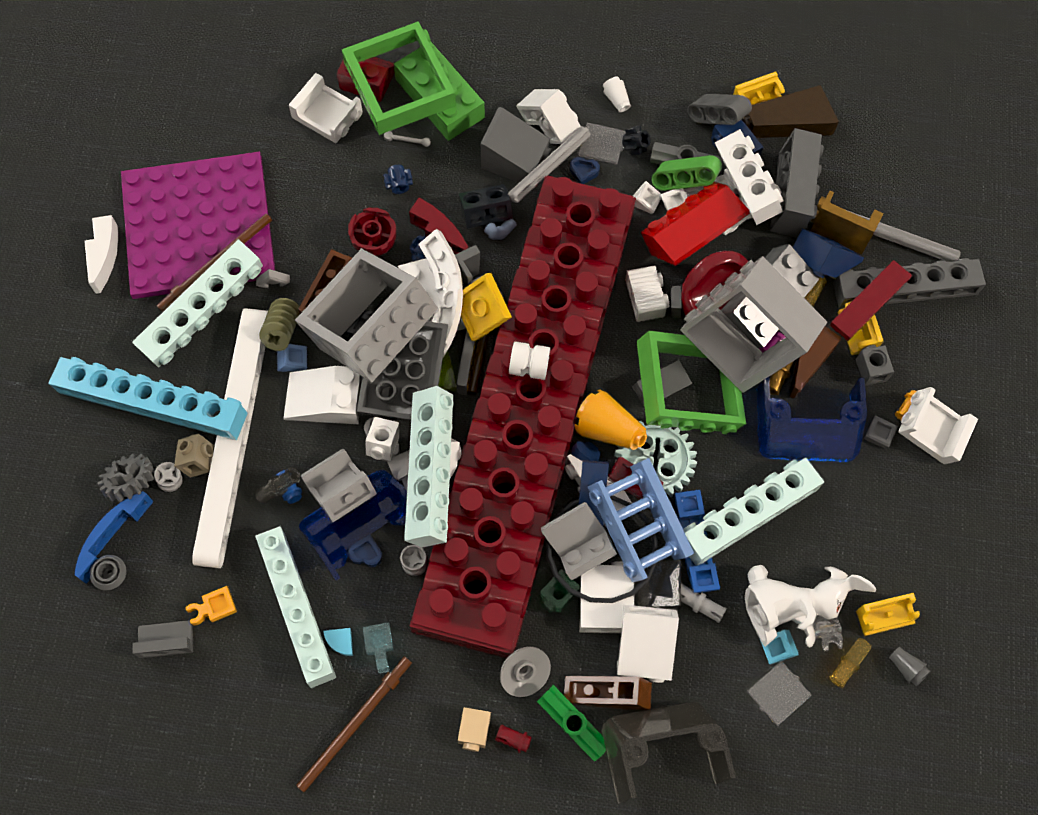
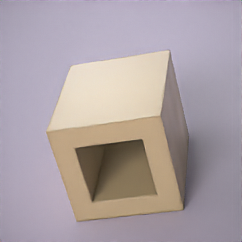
(474, 729)

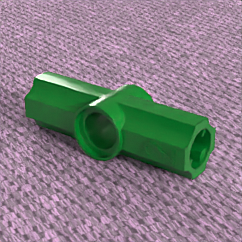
(560, 709)

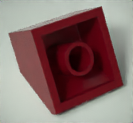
(377, 73)

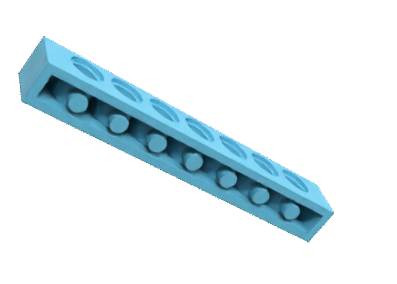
(226, 424)

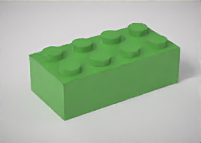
(419, 81)

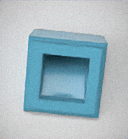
(781, 647)

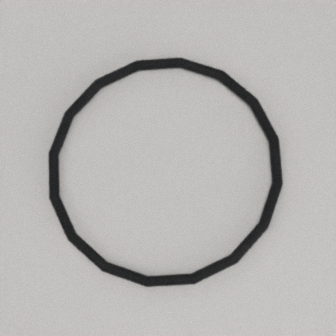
(602, 600)

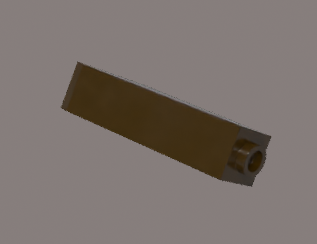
(801, 110)

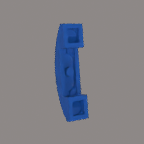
(690, 510)
(106, 529)

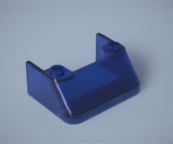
(810, 437)
(333, 538)

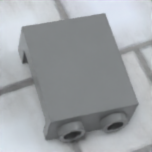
(338, 485)

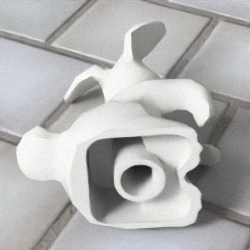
(776, 602)

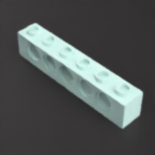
(201, 290)
(429, 467)
(799, 473)
(295, 607)

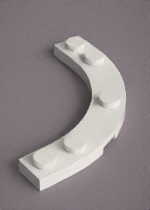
(447, 280)

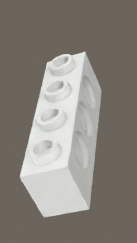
(760, 206)

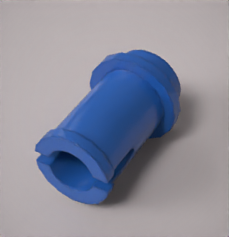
(293, 492)

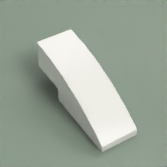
(101, 251)

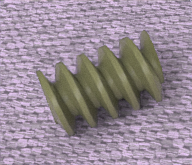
(279, 324)

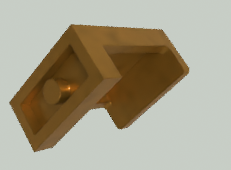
(843, 225)

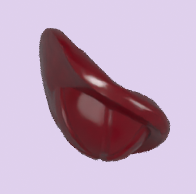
(707, 275)

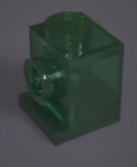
(553, 586)

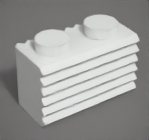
(646, 293)

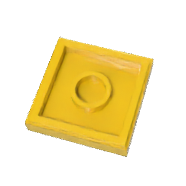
(483, 307)

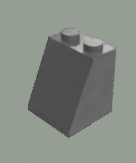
(512, 147)

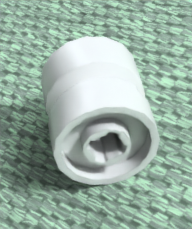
(529, 360)

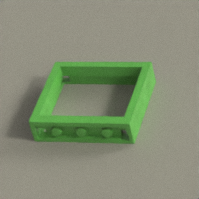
(412, 111)
(653, 395)

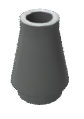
(910, 666)

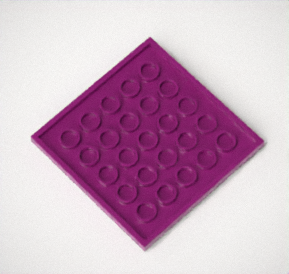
(187, 215)

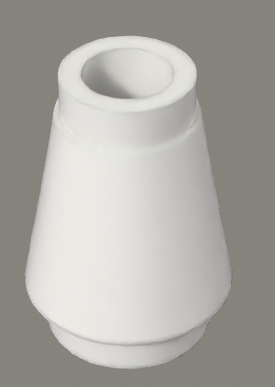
(616, 93)

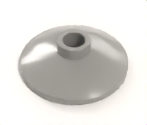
(531, 677)

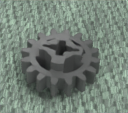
(126, 477)

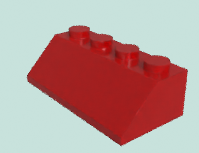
(694, 223)

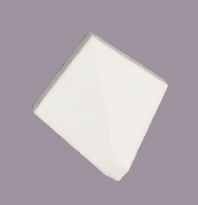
(647, 198)

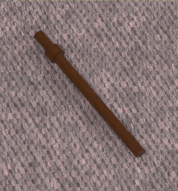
(244, 237)
(390, 681)

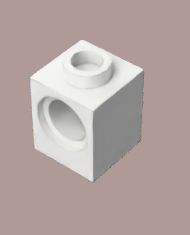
(382, 430)

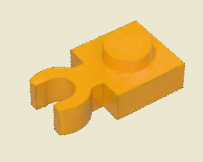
(216, 606)

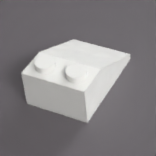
(323, 395)

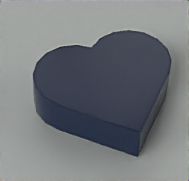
(583, 169)
(585, 451)
(365, 552)

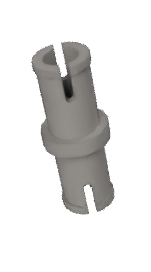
(702, 604)

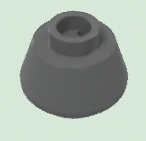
(108, 572)

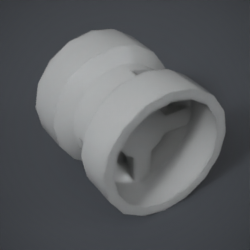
(411, 556)

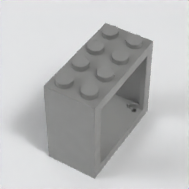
(384, 331)
(730, 348)

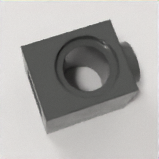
(872, 373)

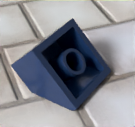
(825, 254)

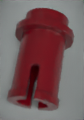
(513, 738)

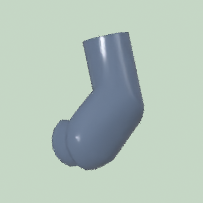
(500, 232)

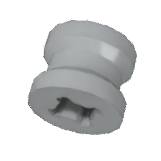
(165, 472)

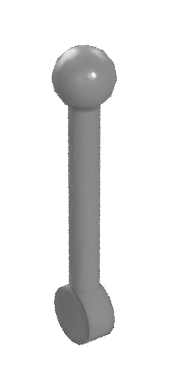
(388, 136)

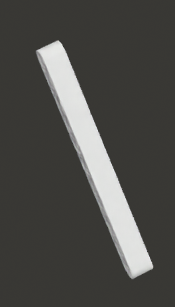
(229, 453)

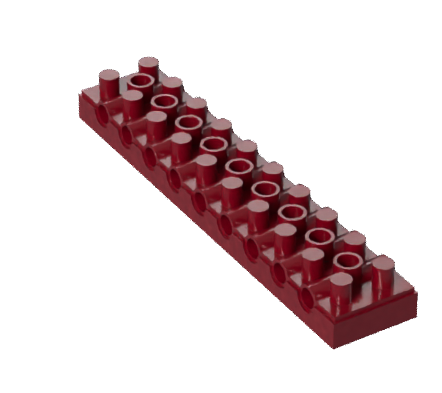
(588, 234)

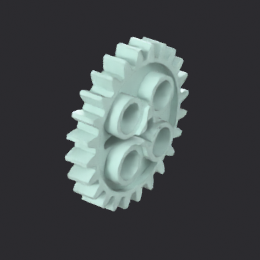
(678, 462)

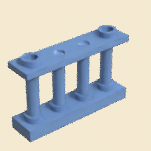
(665, 520)

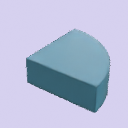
(340, 640)

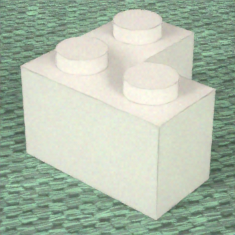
(551, 113)

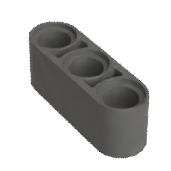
(719, 109)

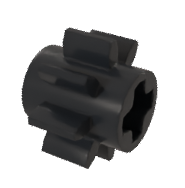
(636, 140)

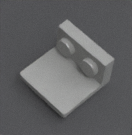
(579, 540)

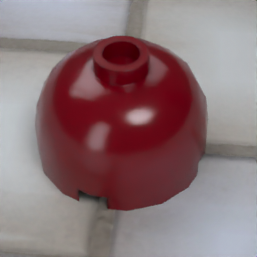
(372, 231)

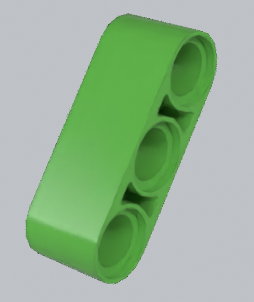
(696, 169)

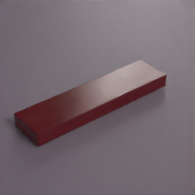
(870, 300)

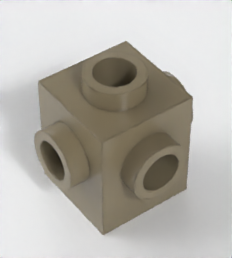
(194, 455)

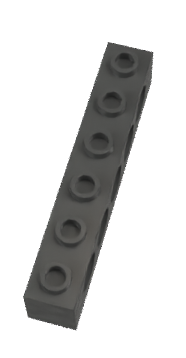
(968, 282)

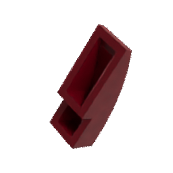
(430, 218)

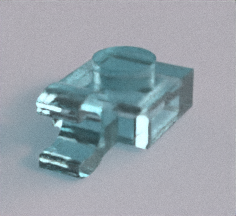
(378, 642)

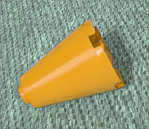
(608, 422)

